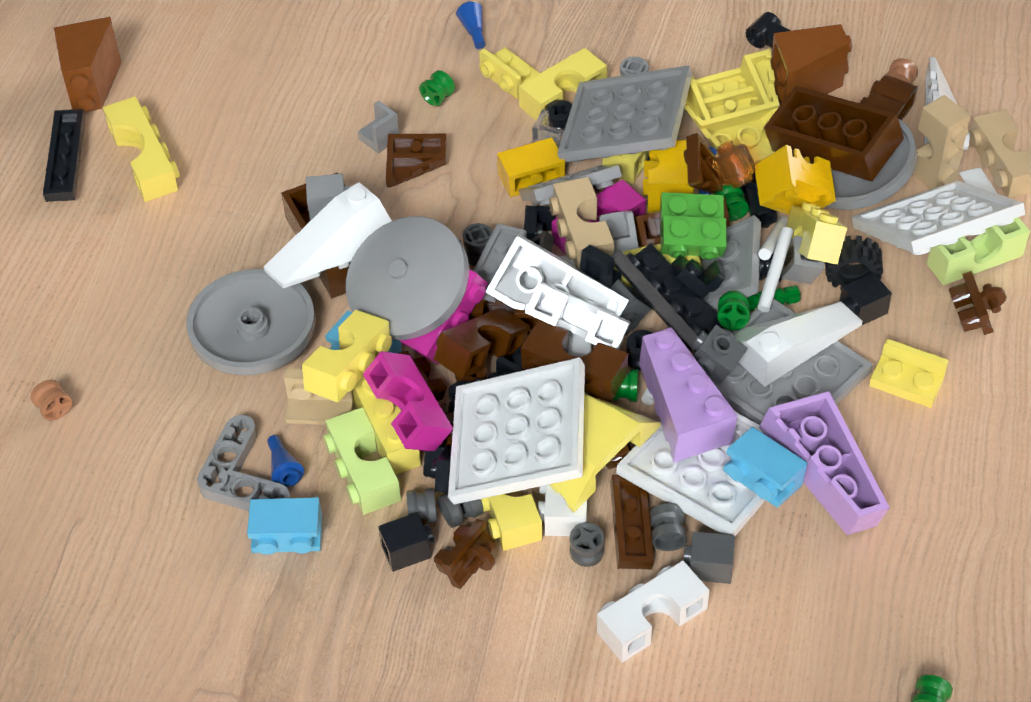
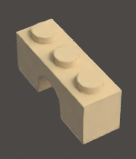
(946, 129)
(994, 140)
(576, 205)

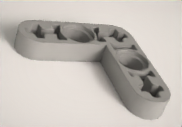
(229, 474)

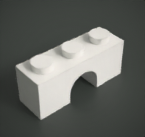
(577, 316)
(672, 592)

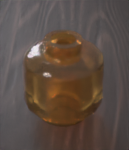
(733, 164)

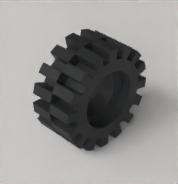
(855, 251)

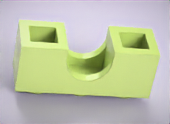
(985, 251)
(370, 482)

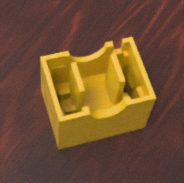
(665, 173)
(793, 180)

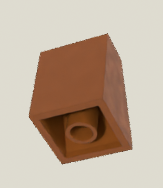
(810, 59)
(88, 61)

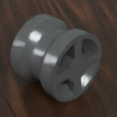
(423, 504)
(590, 536)

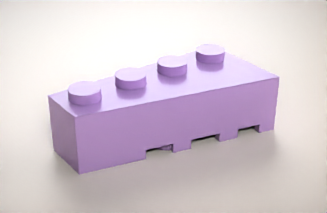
(685, 398)
(835, 465)

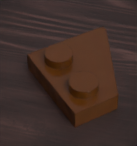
(413, 155)
(699, 167)

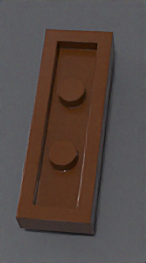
(631, 525)

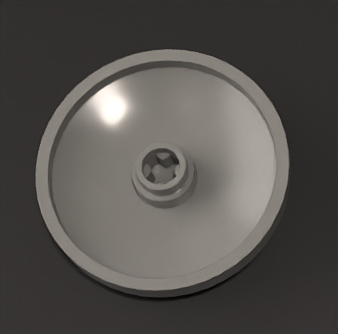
(860, 193)
(409, 276)
(250, 323)

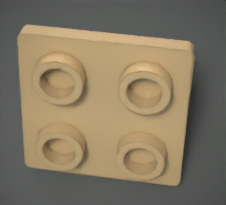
(310, 408)

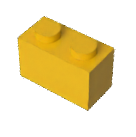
(529, 165)

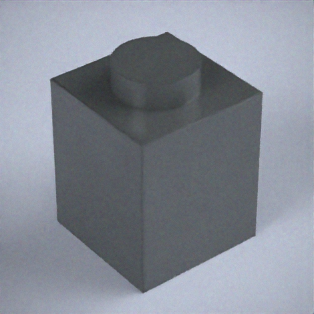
(711, 556)

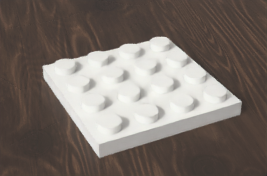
(938, 217)
(518, 431)
(695, 482)

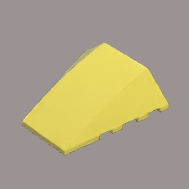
(736, 104)
(605, 434)

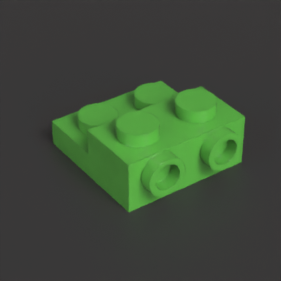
(692, 225)

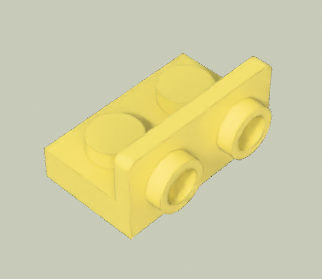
(505, 69)
(909, 373)

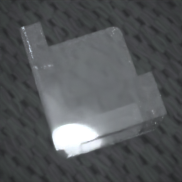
(542, 130)

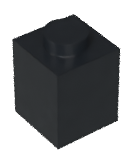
(866, 298)
(405, 541)

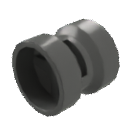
(474, 240)
(456, 513)
(667, 525)

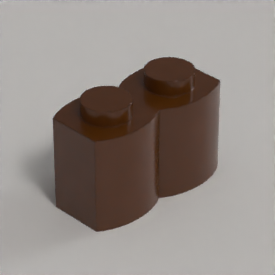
(892, 96)

